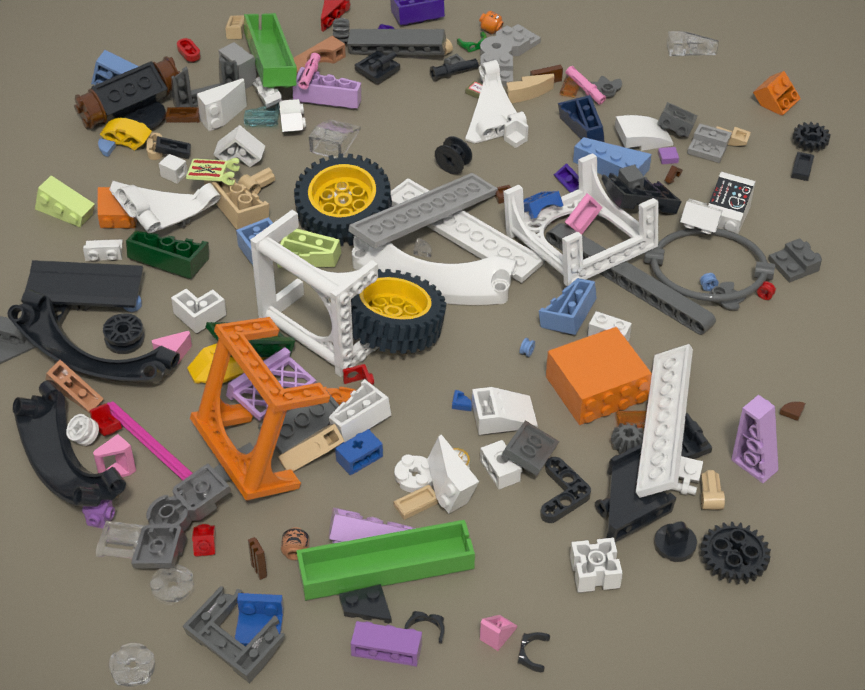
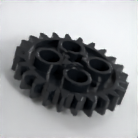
(738, 547)

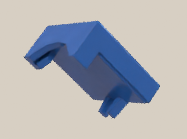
(538, 201)

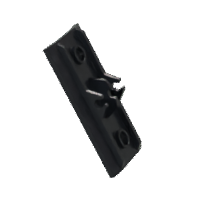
(86, 283)

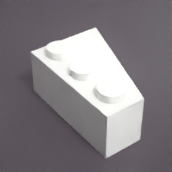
(361, 411)

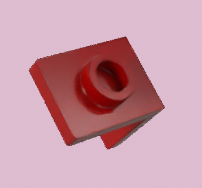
(362, 374)

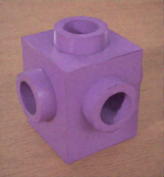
(99, 515)

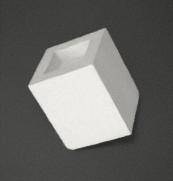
(516, 132)
(173, 168)

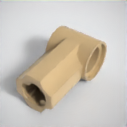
(257, 181)
(711, 497)

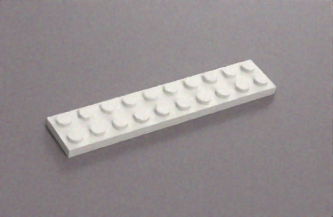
(474, 234)
(665, 422)

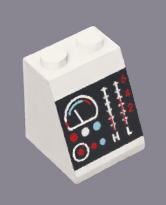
(734, 197)

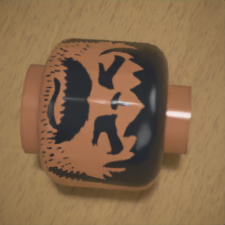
(294, 540)

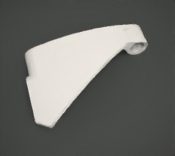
(492, 107)
(162, 209)

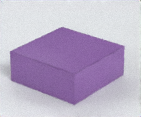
(668, 155)

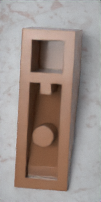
(73, 386)

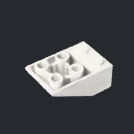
(501, 410)

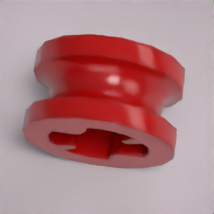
(766, 295)

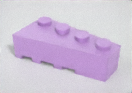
(328, 91)

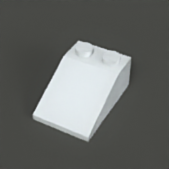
(221, 104)
(450, 476)

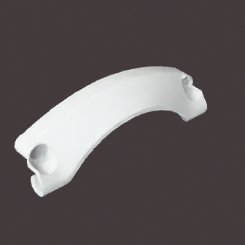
(462, 284)

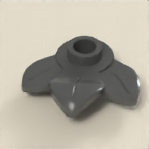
(608, 87)
(727, 287)

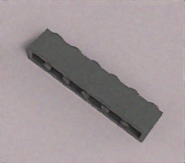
(397, 40)

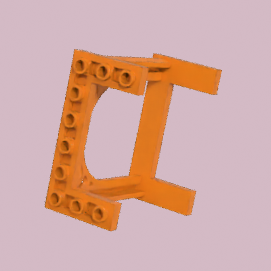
(253, 470)

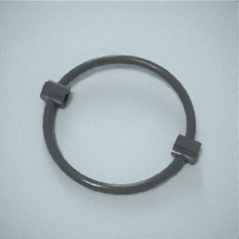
(762, 271)

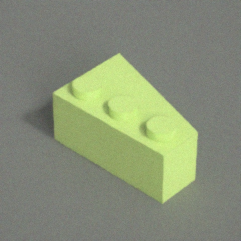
(313, 248)

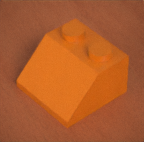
(111, 212)

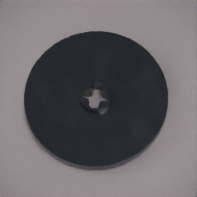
(150, 114)

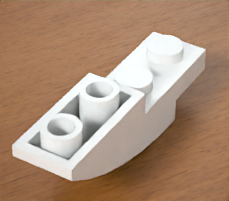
(269, 96)

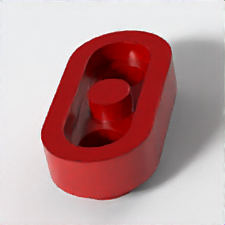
(188, 49)

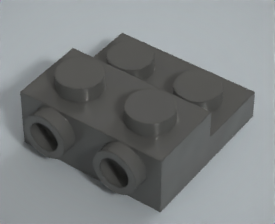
(677, 119)
(796, 260)

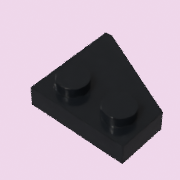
(366, 604)

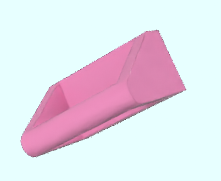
(583, 214)
(123, 454)

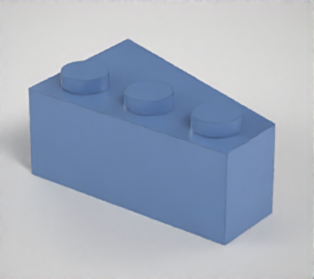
(109, 66)

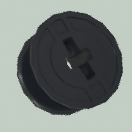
(453, 155)

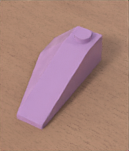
(350, 525)

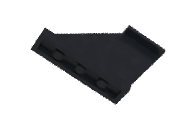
(626, 509)

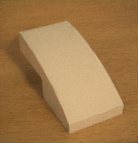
(739, 136)

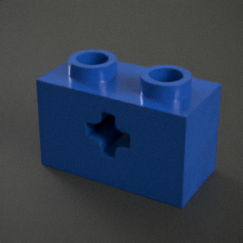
(359, 452)

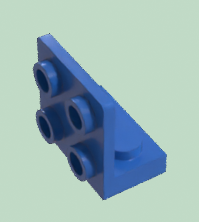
(255, 613)

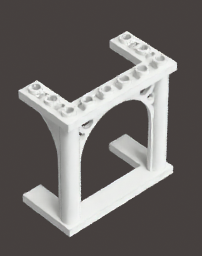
(571, 263)
(336, 286)

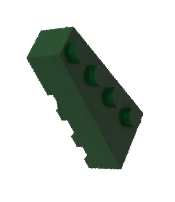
(167, 253)

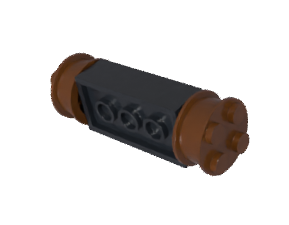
(126, 92)

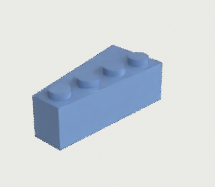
(611, 157)

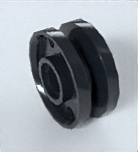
(123, 333)

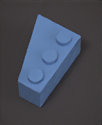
(570, 308)

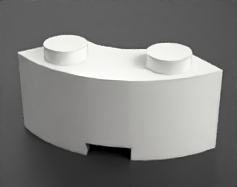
(291, 115)

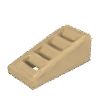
(235, 27)

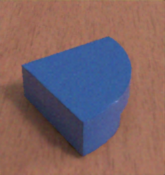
(461, 402)

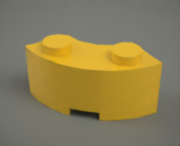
(126, 132)

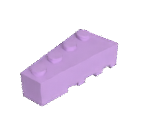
(757, 440)

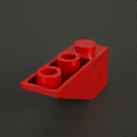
(333, 10)

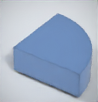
(106, 146)

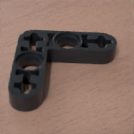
(570, 491)

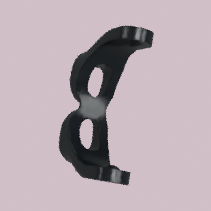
(418, 616)
(523, 659)

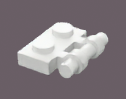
(689, 471)

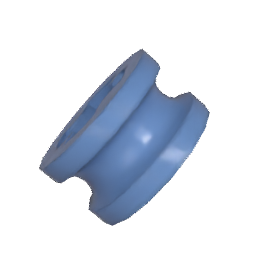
(708, 281)
(527, 347)

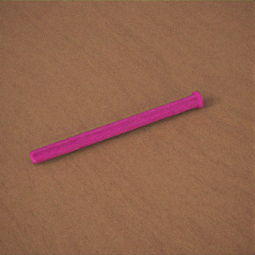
(149, 442)

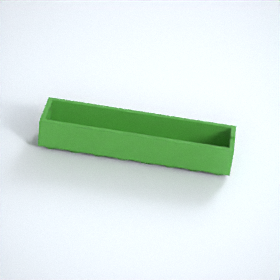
(270, 50)
(385, 559)

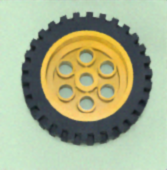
(329, 216)
(398, 313)

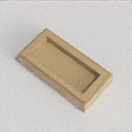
(416, 502)

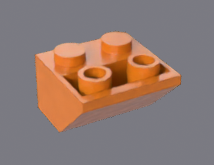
(777, 93)

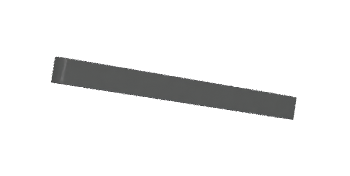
(643, 285)

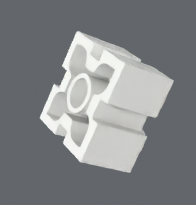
(595, 565)

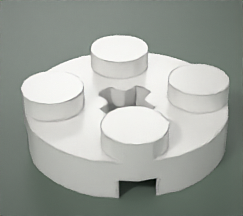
(404, 470)

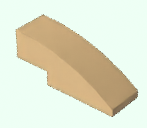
(529, 87)

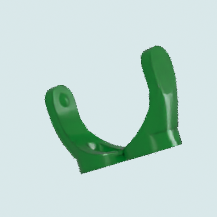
(466, 45)

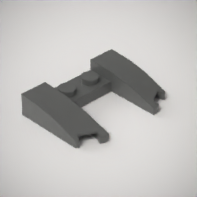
(181, 90)
(205, 630)

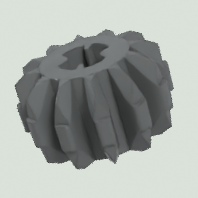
(341, 29)
(626, 437)

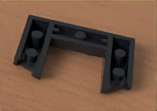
(628, 197)

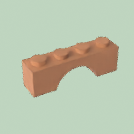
(330, 51)

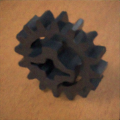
(811, 136)

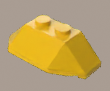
(201, 365)

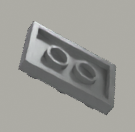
(530, 448)

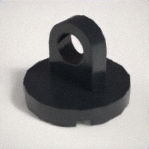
(675, 542)

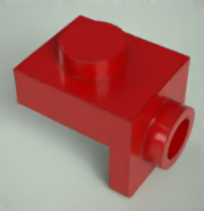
(107, 423)
(203, 540)

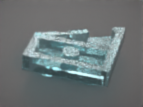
(262, 116)

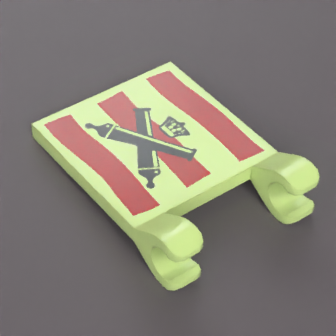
(212, 170)

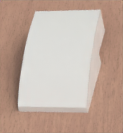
(642, 132)

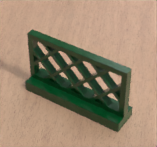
(265, 346)

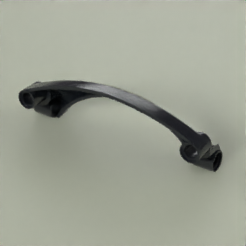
(43, 330)
(49, 451)

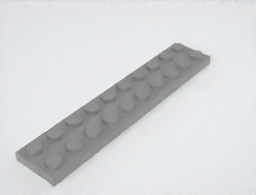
(422, 210)

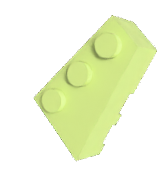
(63, 202)

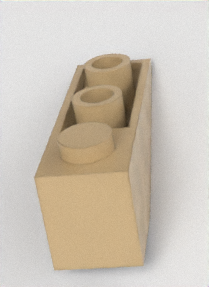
(311, 448)

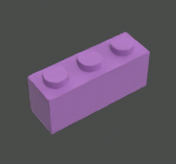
(386, 643)

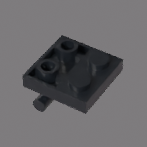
(378, 66)
(694, 441)

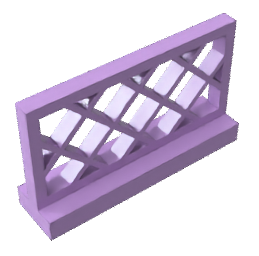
(274, 363)

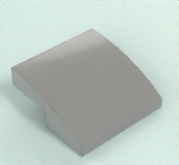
(709, 143)

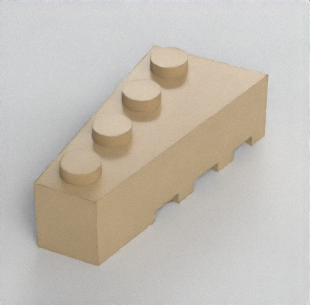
(239, 204)

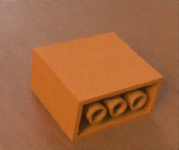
(598, 375)

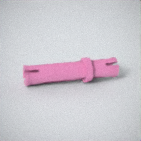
(310, 67)
(589, 88)

